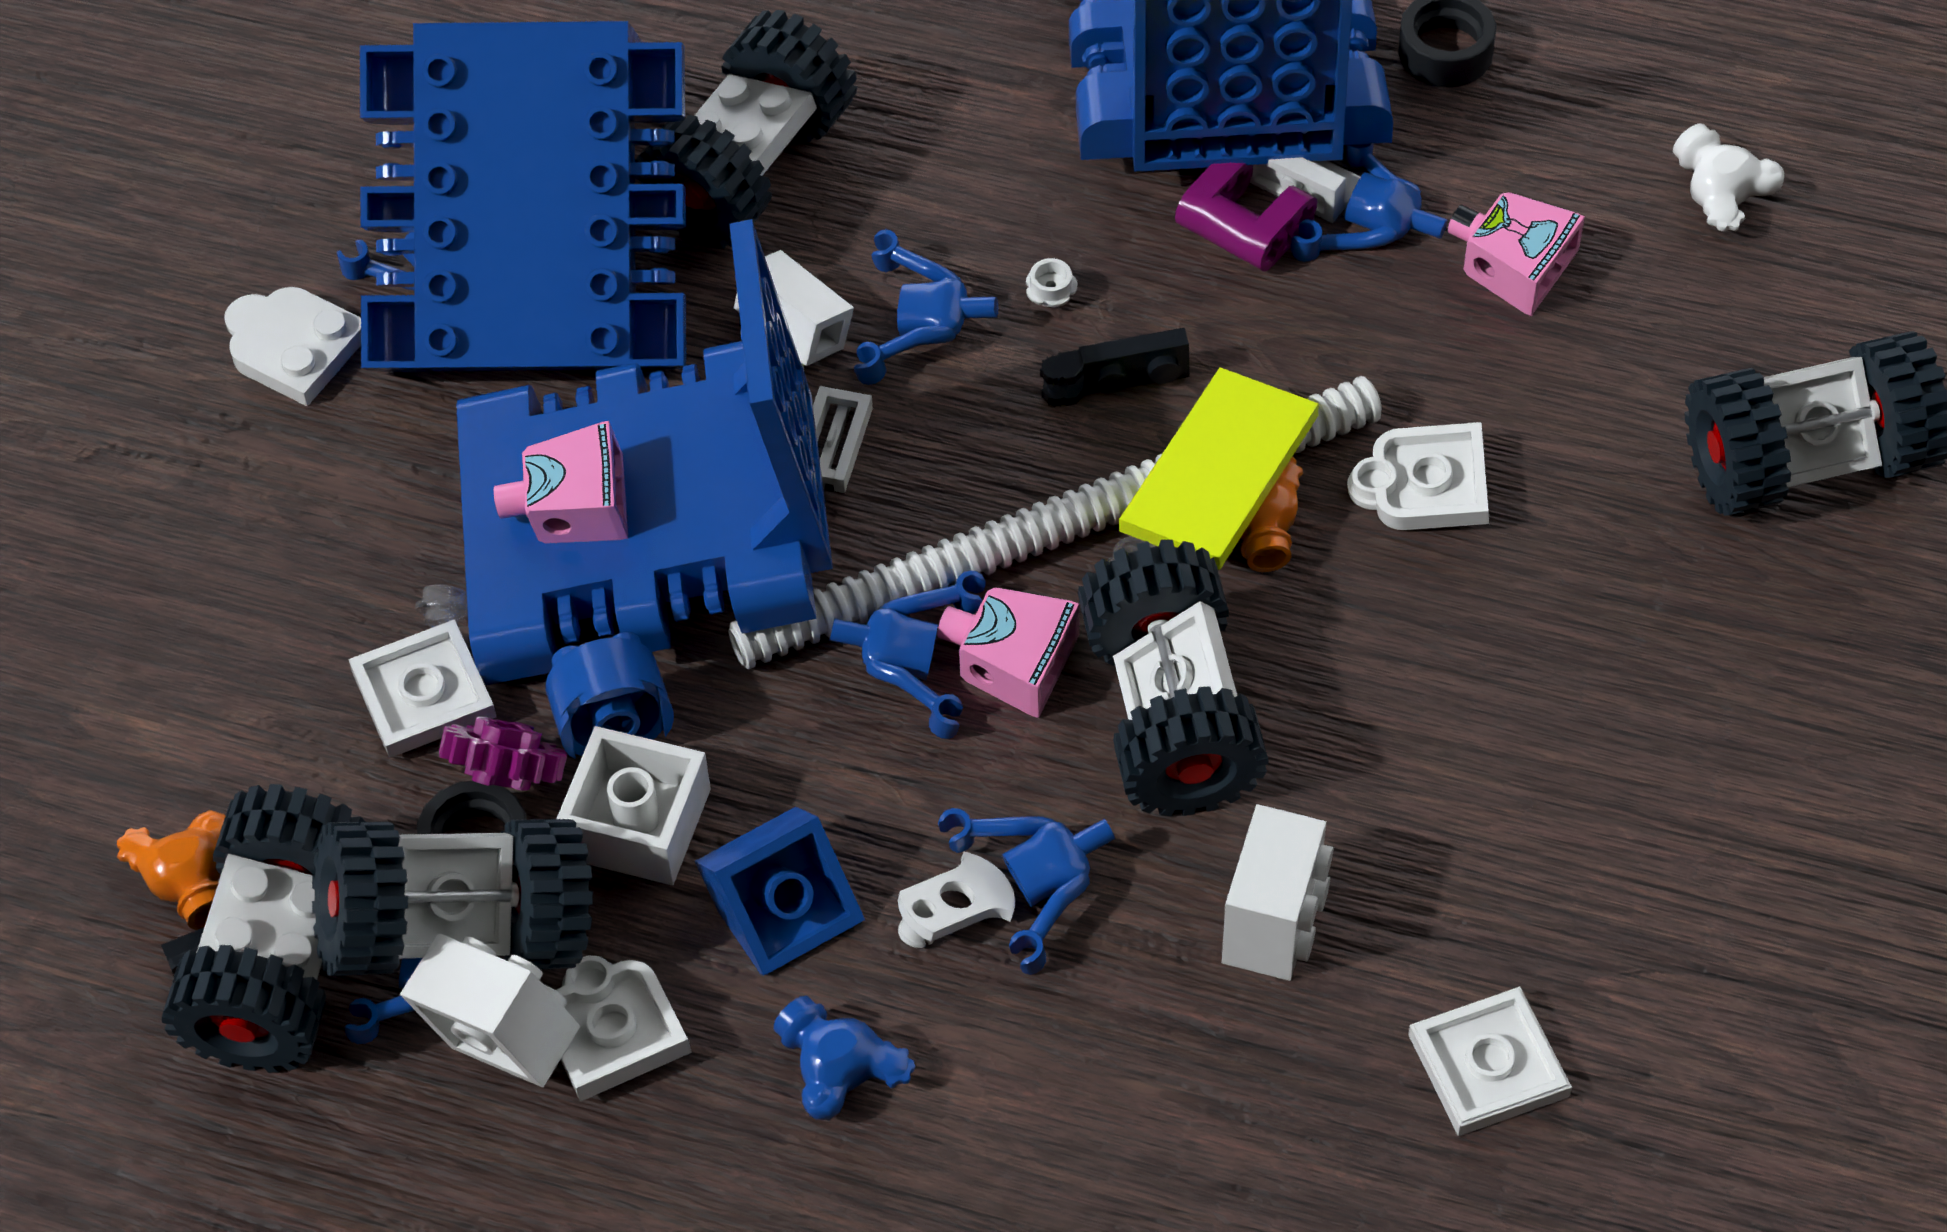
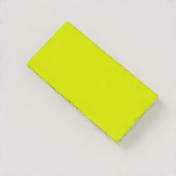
(1219, 465)

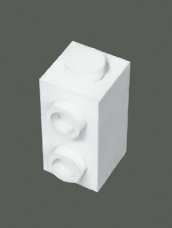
(812, 310)

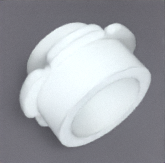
(1050, 283)

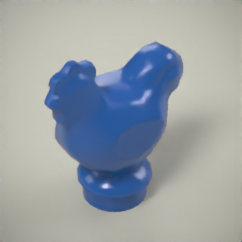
(837, 1055)

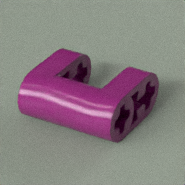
(1212, 213)

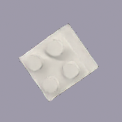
(637, 803)
(1276, 893)
(491, 1007)

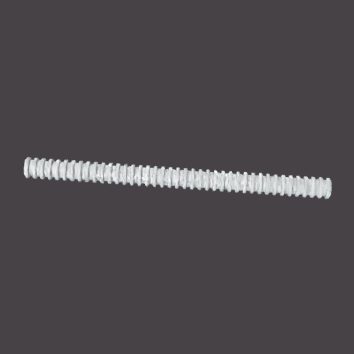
(1013, 538)

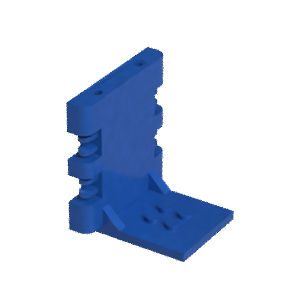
(1226, 81)
(523, 198)
(714, 495)

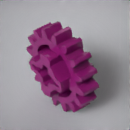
(502, 753)

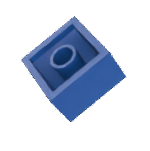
(780, 889)

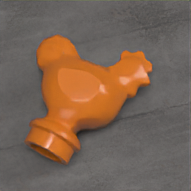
(1266, 538)
(178, 865)

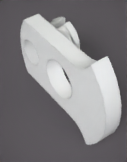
(930, 918)

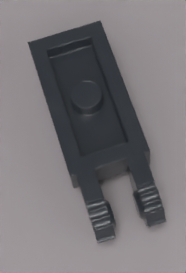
(1115, 366)

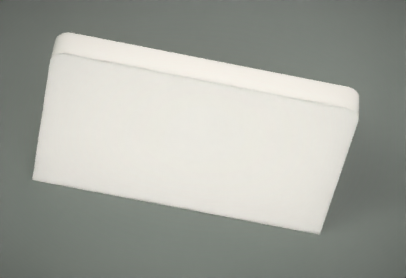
(1318, 178)

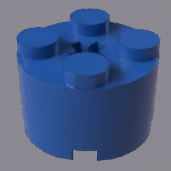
(607, 686)

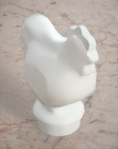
(1724, 175)

